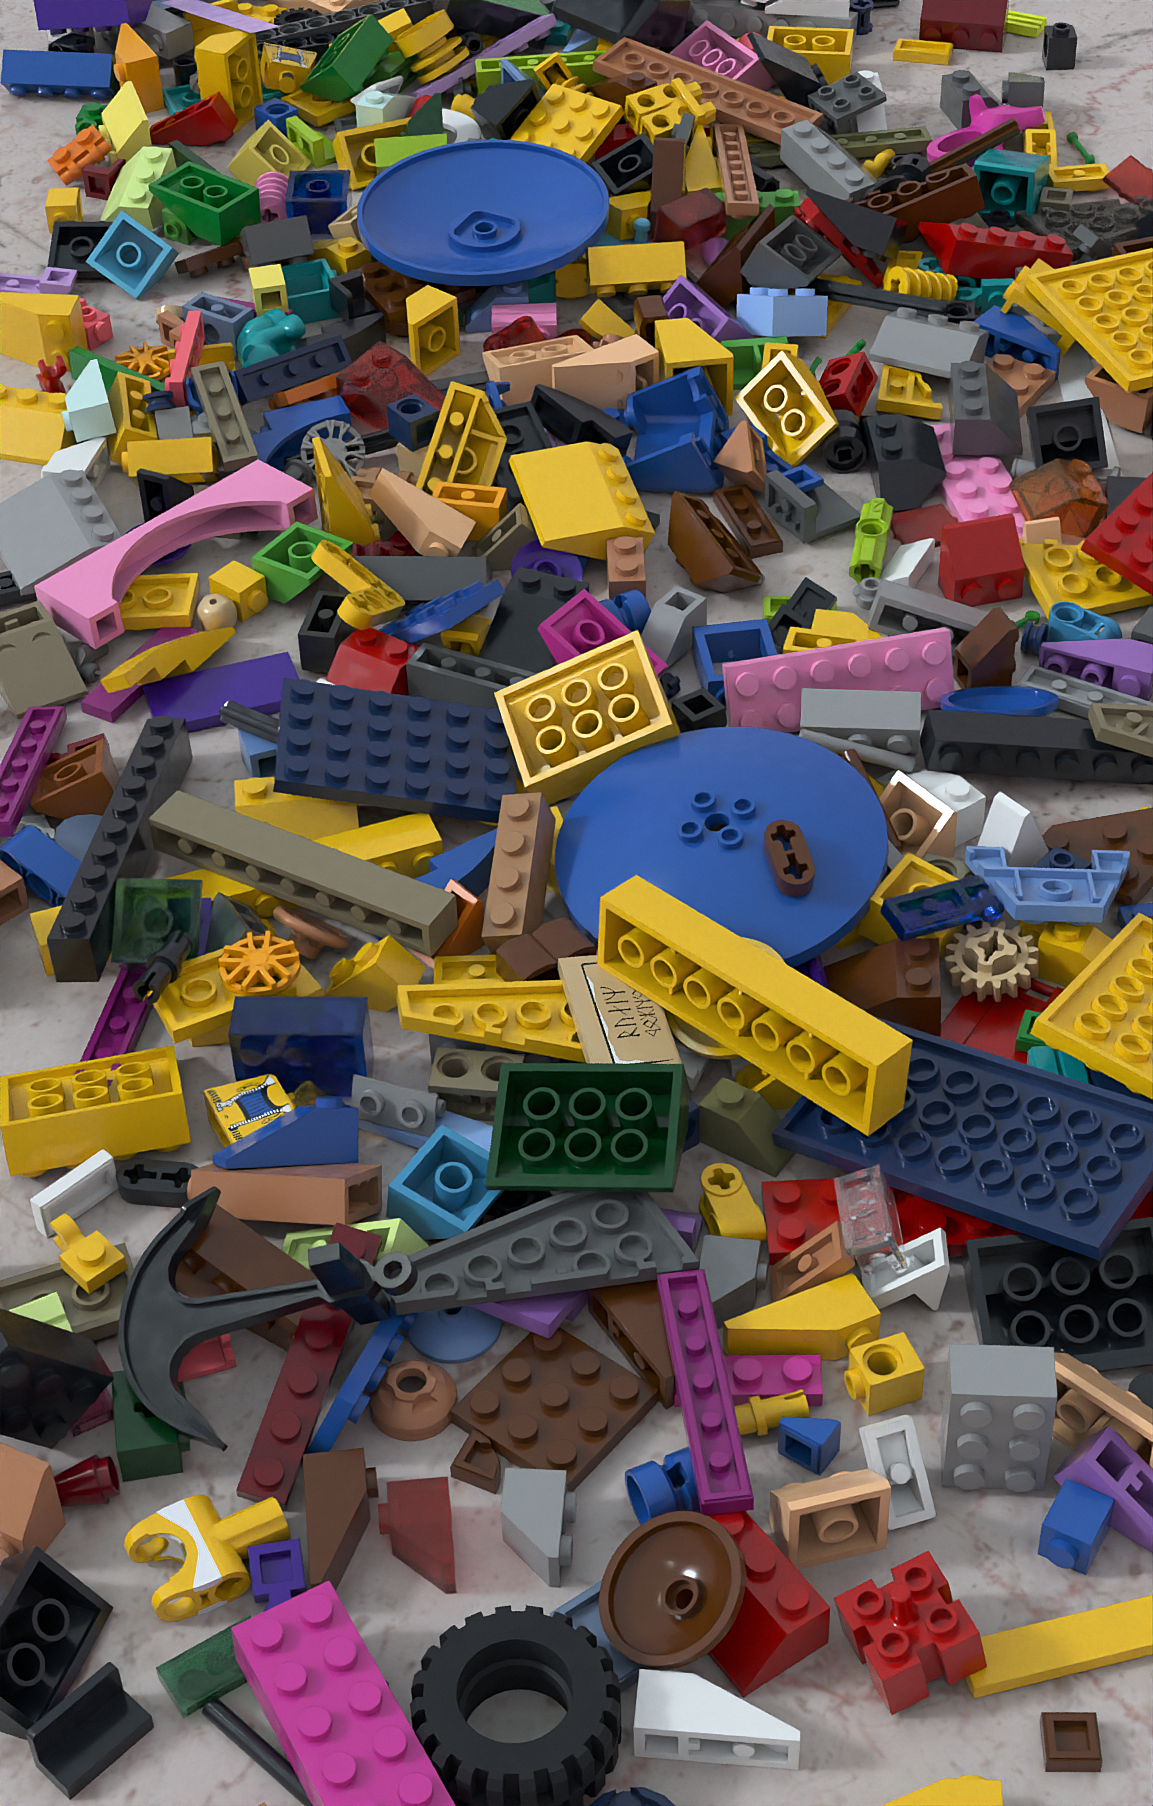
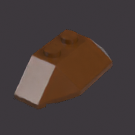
(708, 548)

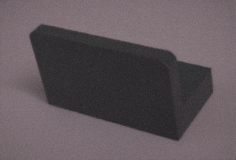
(87, 1731)

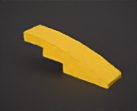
(1041, 140)
(167, 659)

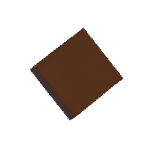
(1070, 1742)

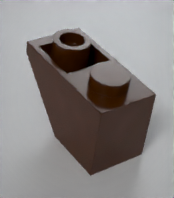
(987, 653)

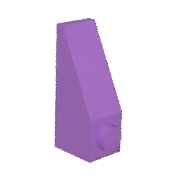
(1115, 1469)

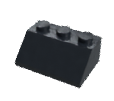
(44, 1636)

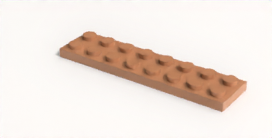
(734, 101)

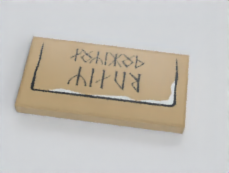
(613, 1018)

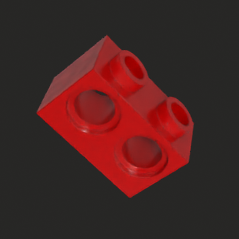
(848, 382)

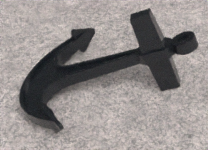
(163, 1326)

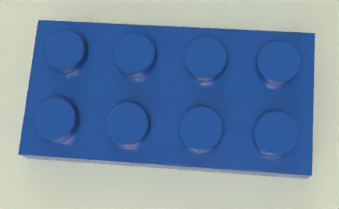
(443, 611)

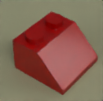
(981, 561)
(372, 662)

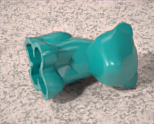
(268, 337)

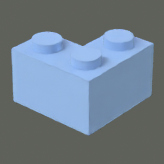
(778, 314)

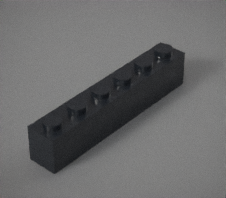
(1026, 748)

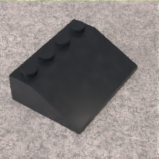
(1064, 1300)

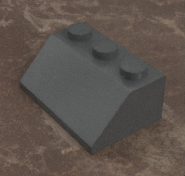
(789, 257)
(982, 412)

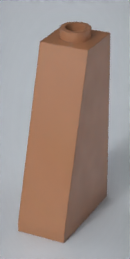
(294, 1193)

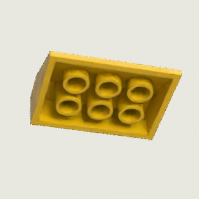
(580, 497)
(585, 716)
(67, 1118)

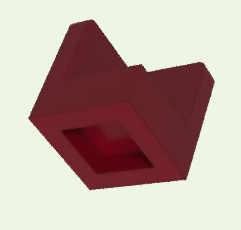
(100, 180)

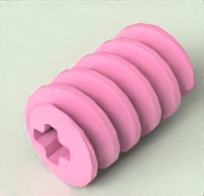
(272, 196)

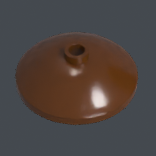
(654, 1578)

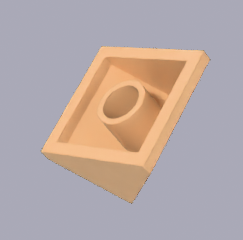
(919, 818)

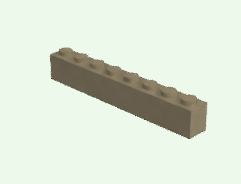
(304, 872)

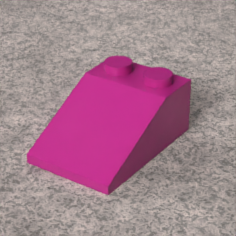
(582, 627)

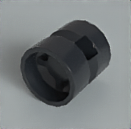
(845, 446)

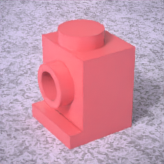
(96, 324)

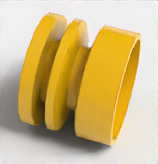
(432, 47)

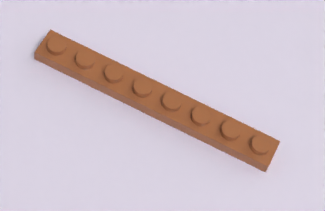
(735, 171)

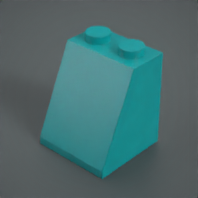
(1011, 180)

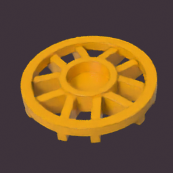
(146, 360)
(259, 965)

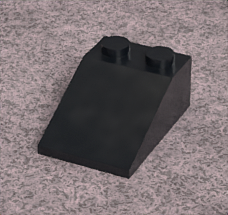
(788, 70)
(872, 231)
(522, 608)

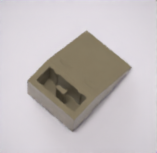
(35, 661)

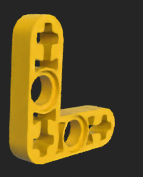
(370, 598)

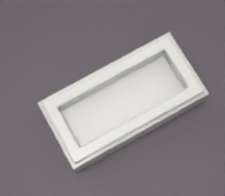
(75, 1191)

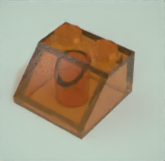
(1062, 491)

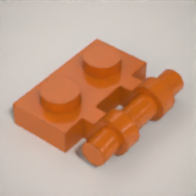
(85, 149)
(311, 391)

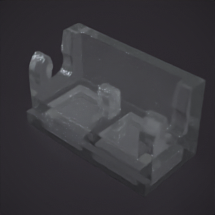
(870, 1219)

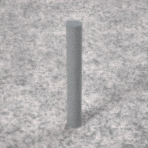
(865, 752)

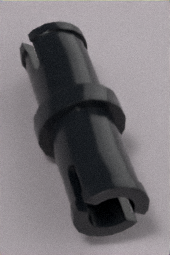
(163, 967)

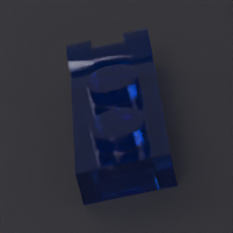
(941, 907)

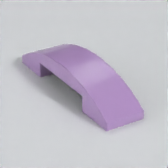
(52, 282)

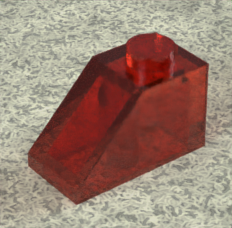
(421, 1528)

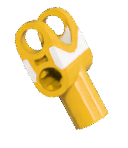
(207, 1549)

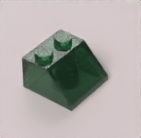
(148, 914)

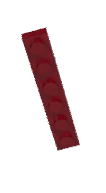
(301, 1388)

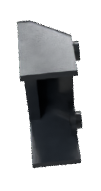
(645, 21)

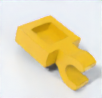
(87, 1260)

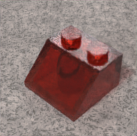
(691, 219)

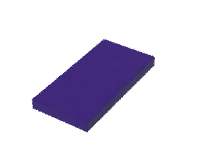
(202, 693)

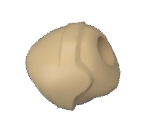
(216, 612)

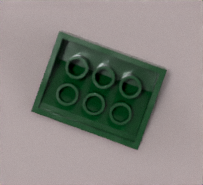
(588, 1127)

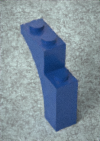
(287, 427)

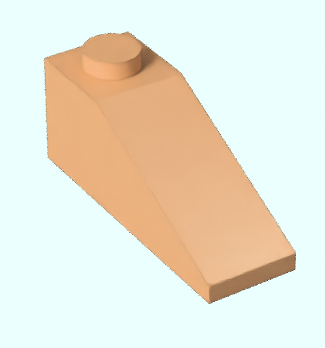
(422, 519)

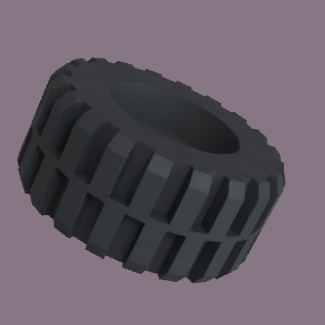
(518, 1654)

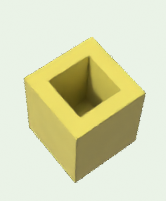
(268, 289)

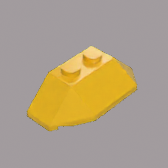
(464, 442)

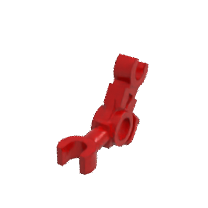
(50, 376)

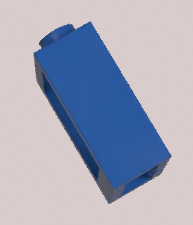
(725, 644)

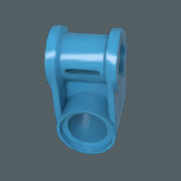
(1074, 623)

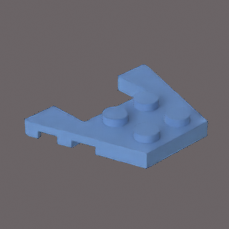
(1052, 893)

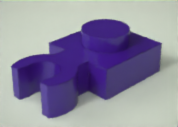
(276, 1572)

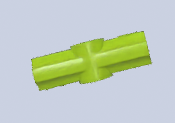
(871, 540)

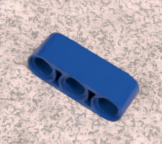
(42, 863)

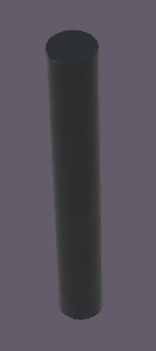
(255, 1747)

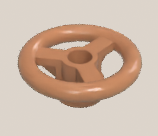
(309, 932)

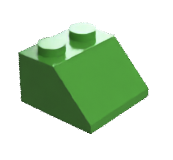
(288, 560)

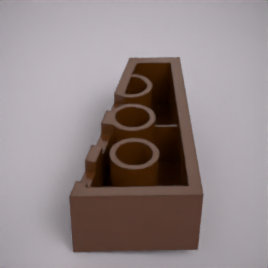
(939, 199)
(238, 1259)

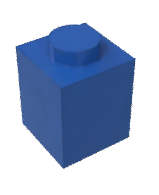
(1075, 1527)

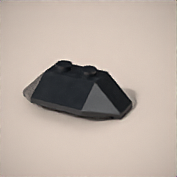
(902, 460)

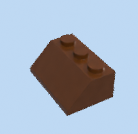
(722, 276)

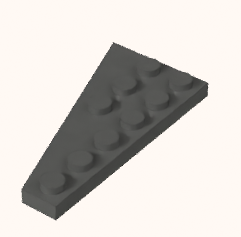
(549, 1249)

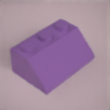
(691, 302)

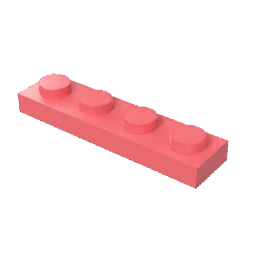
(187, 355)

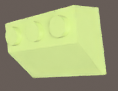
(132, 190)

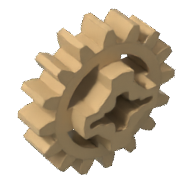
(991, 961)

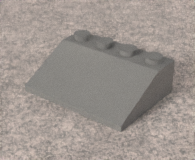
(52, 527)

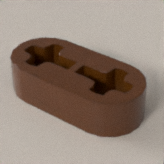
(780, 860)

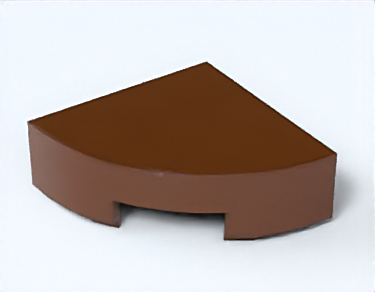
(477, 1463)

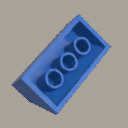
(59, 73)

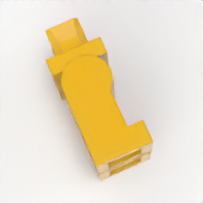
(660, 107)

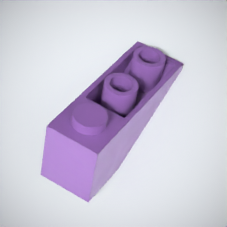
(1110, 663)

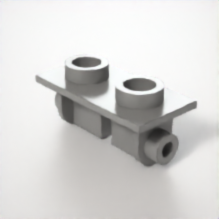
(396, 1105)

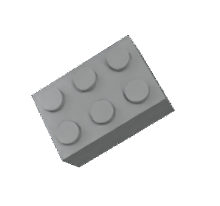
(997, 1417)

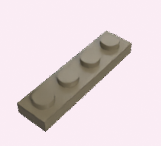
(224, 415)

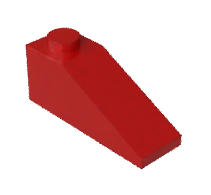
(198, 124)

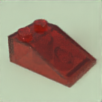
(382, 378)

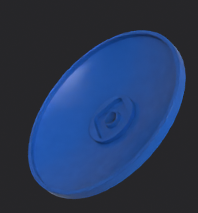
(483, 212)
(654, 819)

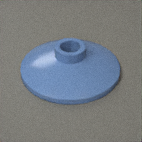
(454, 1337)

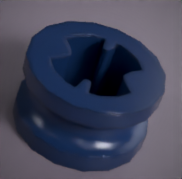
(158, 401)
(1033, 637)

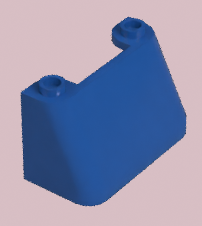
(677, 435)

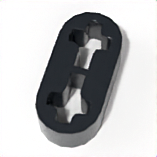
(158, 1182)

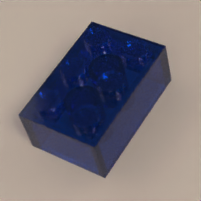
(302, 1041)

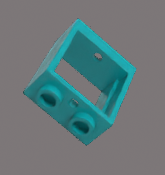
(309, 290)

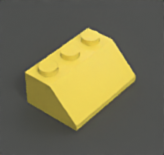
(125, 124)

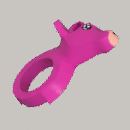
(983, 120)

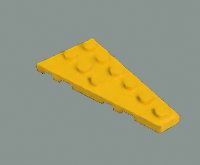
(1071, 575)
(499, 1014)

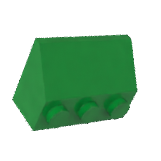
(349, 61)

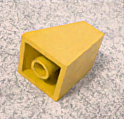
(687, 346)

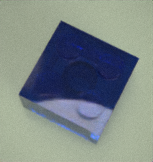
(319, 196)

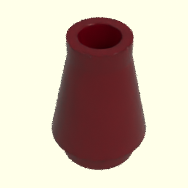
(88, 1482)

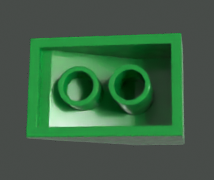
(208, 202)

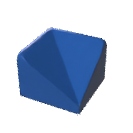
(809, 1441)

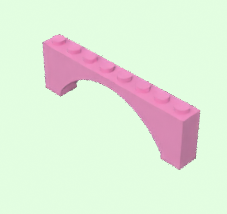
(89, 592)

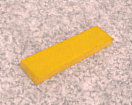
(1065, 1646)

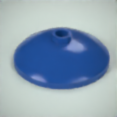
(1001, 700)

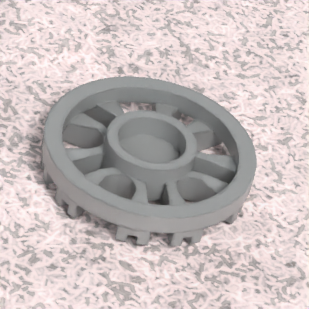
(335, 445)

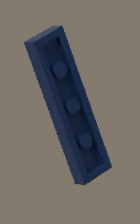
(292, 369)

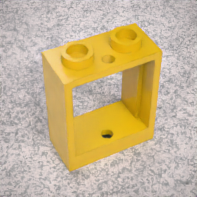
(183, 458)

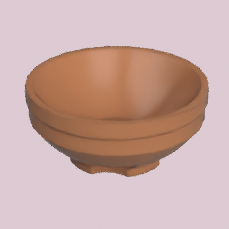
(414, 1414)

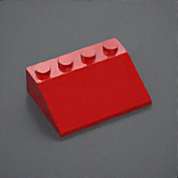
(991, 251)

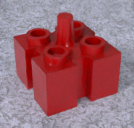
(910, 1632)

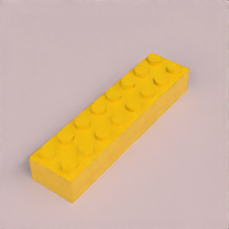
(754, 1004)

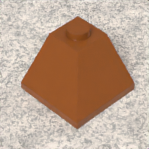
(77, 783)

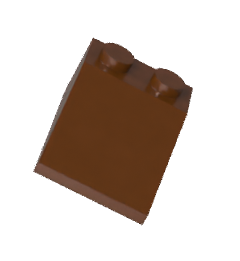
(893, 982)

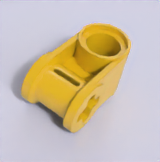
(729, 1205)

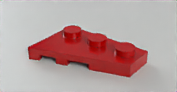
(818, 221)

